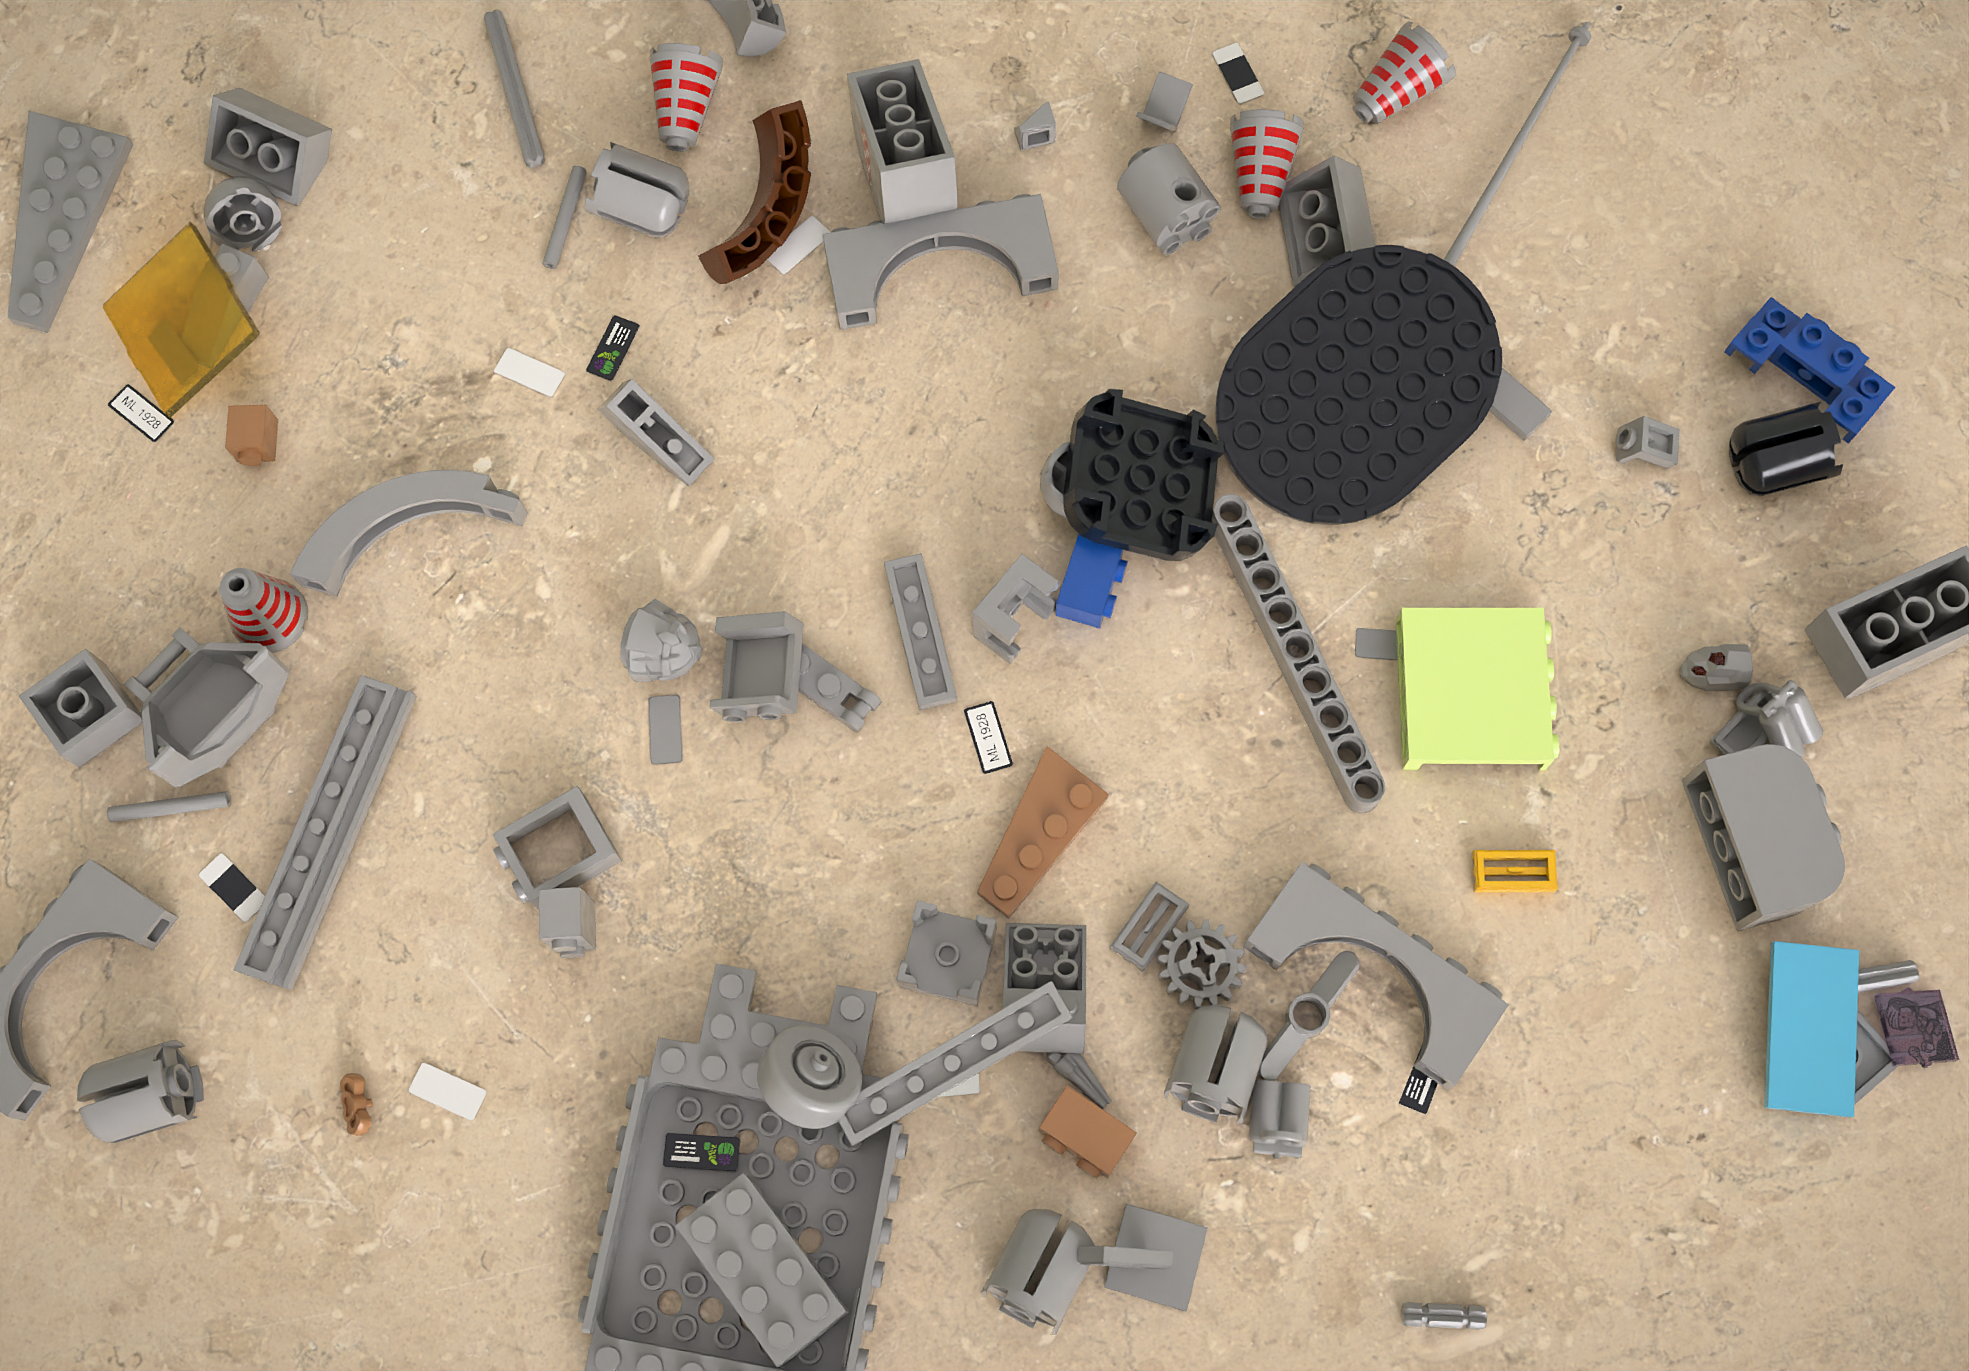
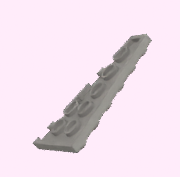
(62, 197)

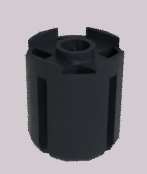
(1785, 450)

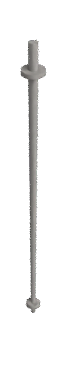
(1579, 37)

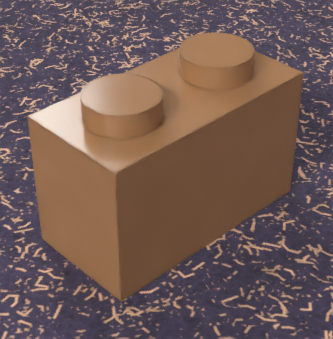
(1086, 1133)

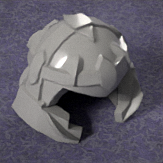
(659, 644)

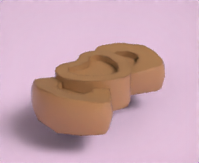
(355, 1104)

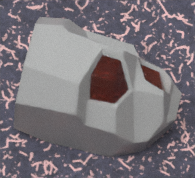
(1718, 667)

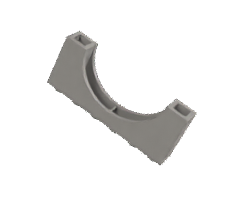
(1006, 231)
(1453, 1006)

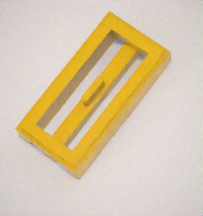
(1480, 871)

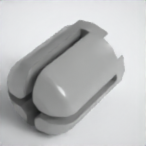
(638, 191)
(1237, 1072)
(139, 1092)
(1019, 1263)

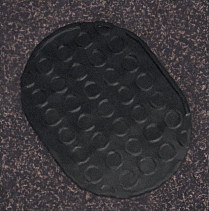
(1358, 384)

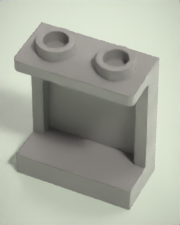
(759, 666)

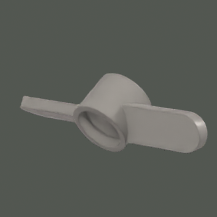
(1322, 996)

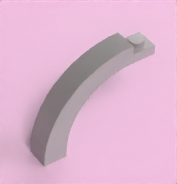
(386, 506)

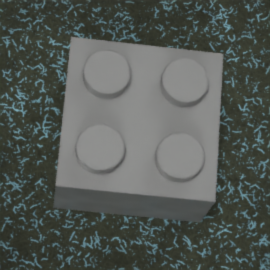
(81, 708)

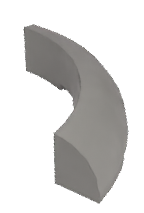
(753, 24)

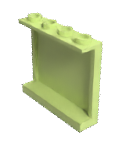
(1475, 686)

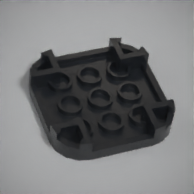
(1141, 477)

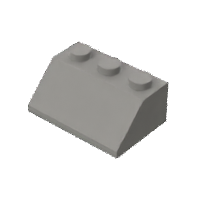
(266, 143)
(1324, 215)

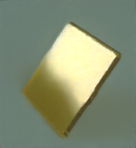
(180, 319)

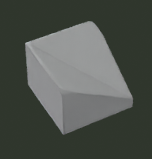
(1037, 129)

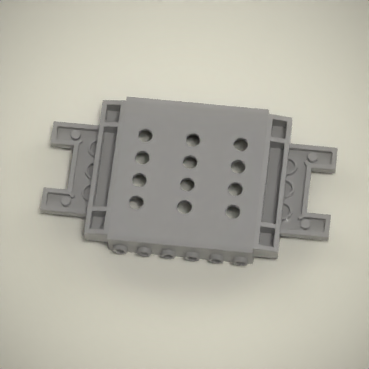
(646, 1253)

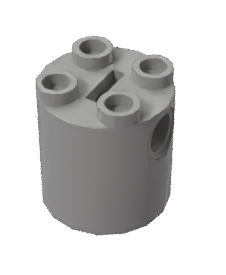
(1168, 196)

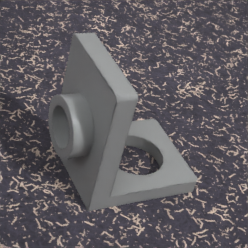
(1166, 101)

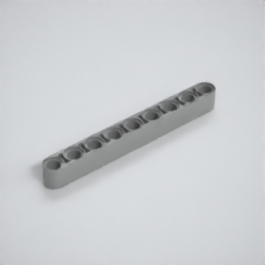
(1297, 670)

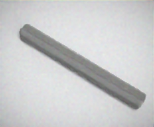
(514, 89)

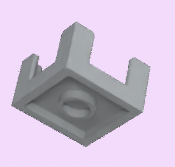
(1021, 583)
(947, 954)

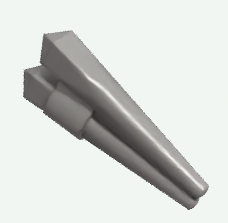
(1079, 1073)

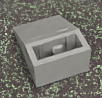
(1042, 955)

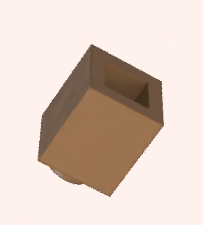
(251, 434)

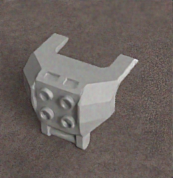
(205, 704)

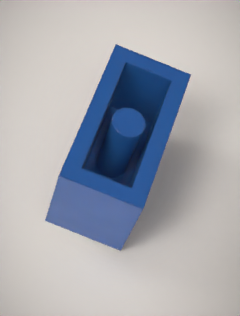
(1089, 583)

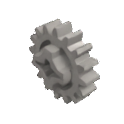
(1219, 960)

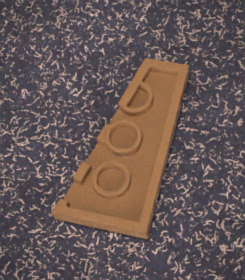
(1043, 826)

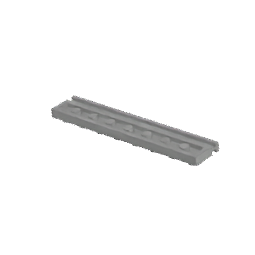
(325, 833)

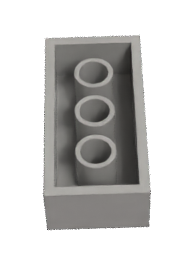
(762, 1269)

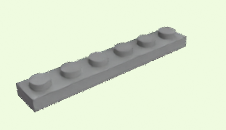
(954, 1062)

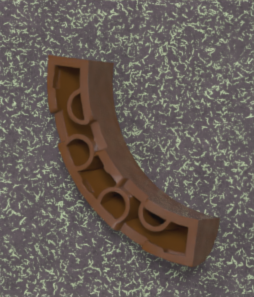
(779, 197)

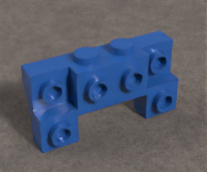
(1816, 360)

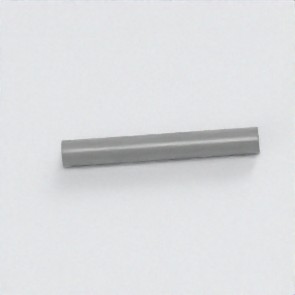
(564, 217)
(169, 806)

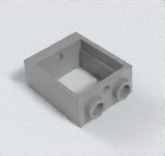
(602, 860)

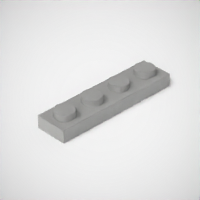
(920, 631)

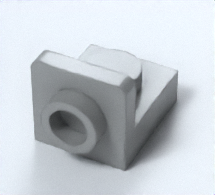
(1648, 441)

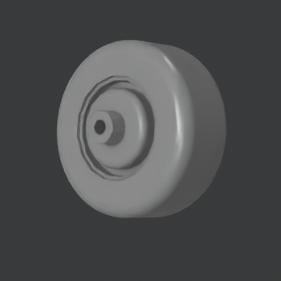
(809, 1077)

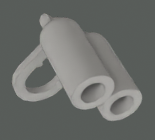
(1786, 717)
(1279, 1118)

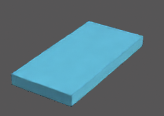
(1812, 1029)

